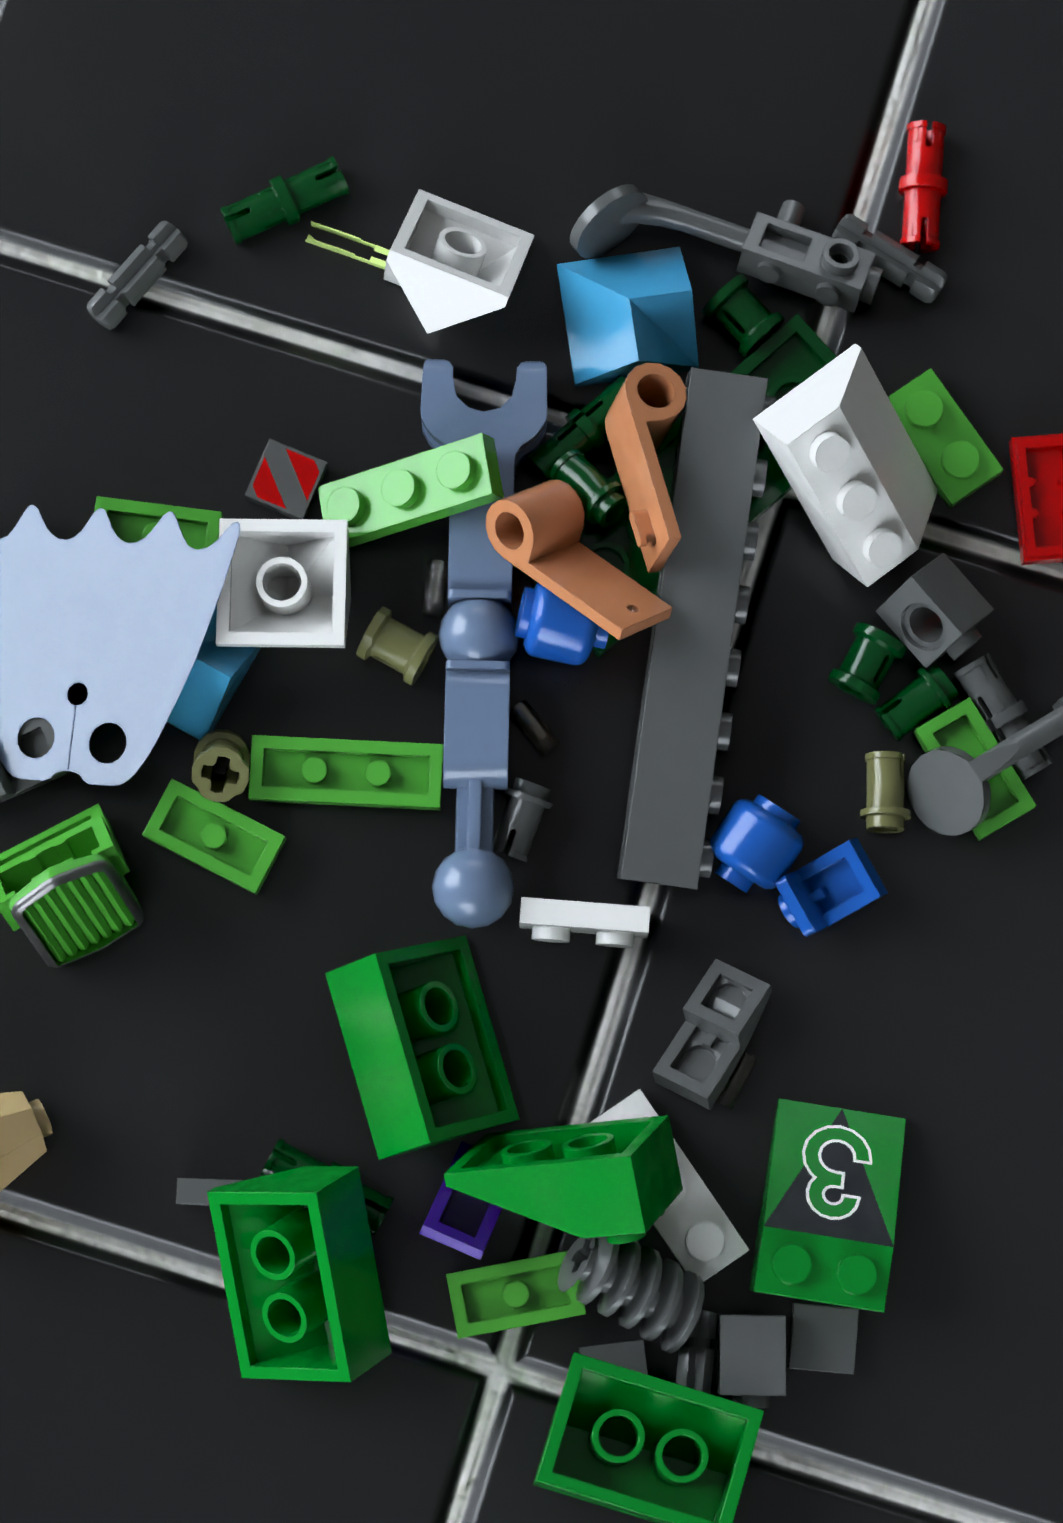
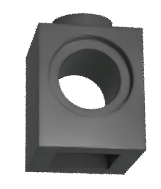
(936, 612)
(751, 1358)

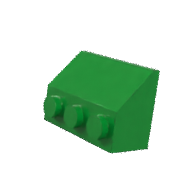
(421, 1046)
(300, 1274)
(647, 1445)

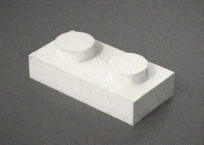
(612, 923)

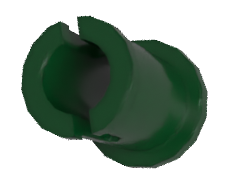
(601, 499)
(916, 702)

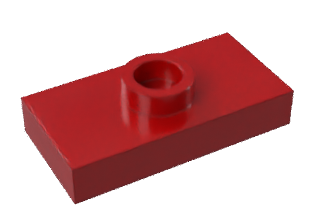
(1038, 496)

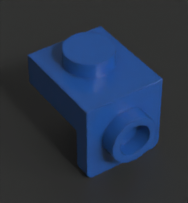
(829, 888)

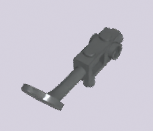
(772, 250)
(953, 789)

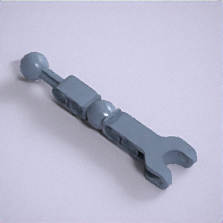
(479, 640)

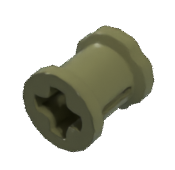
(397, 645)
(234, 781)

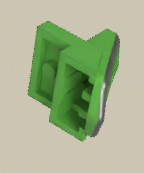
(69, 889)

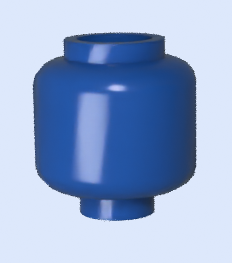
(556, 629)
(756, 843)

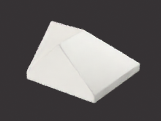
(454, 261)
(286, 585)

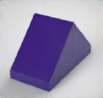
(460, 1218)

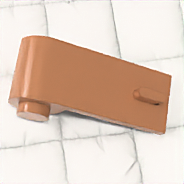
(635, 429)
(541, 537)

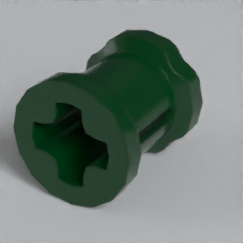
(743, 315)
(867, 663)

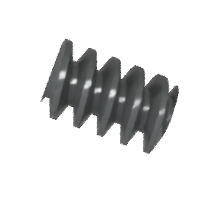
(638, 1281)

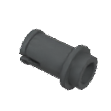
(522, 818)

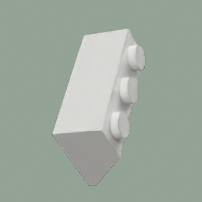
(851, 466)

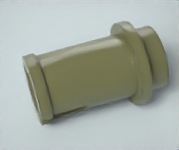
(885, 793)

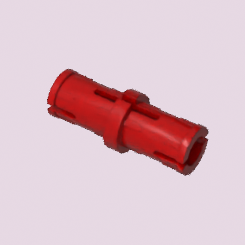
(923, 186)

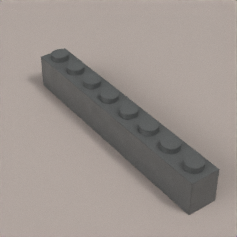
(692, 650)

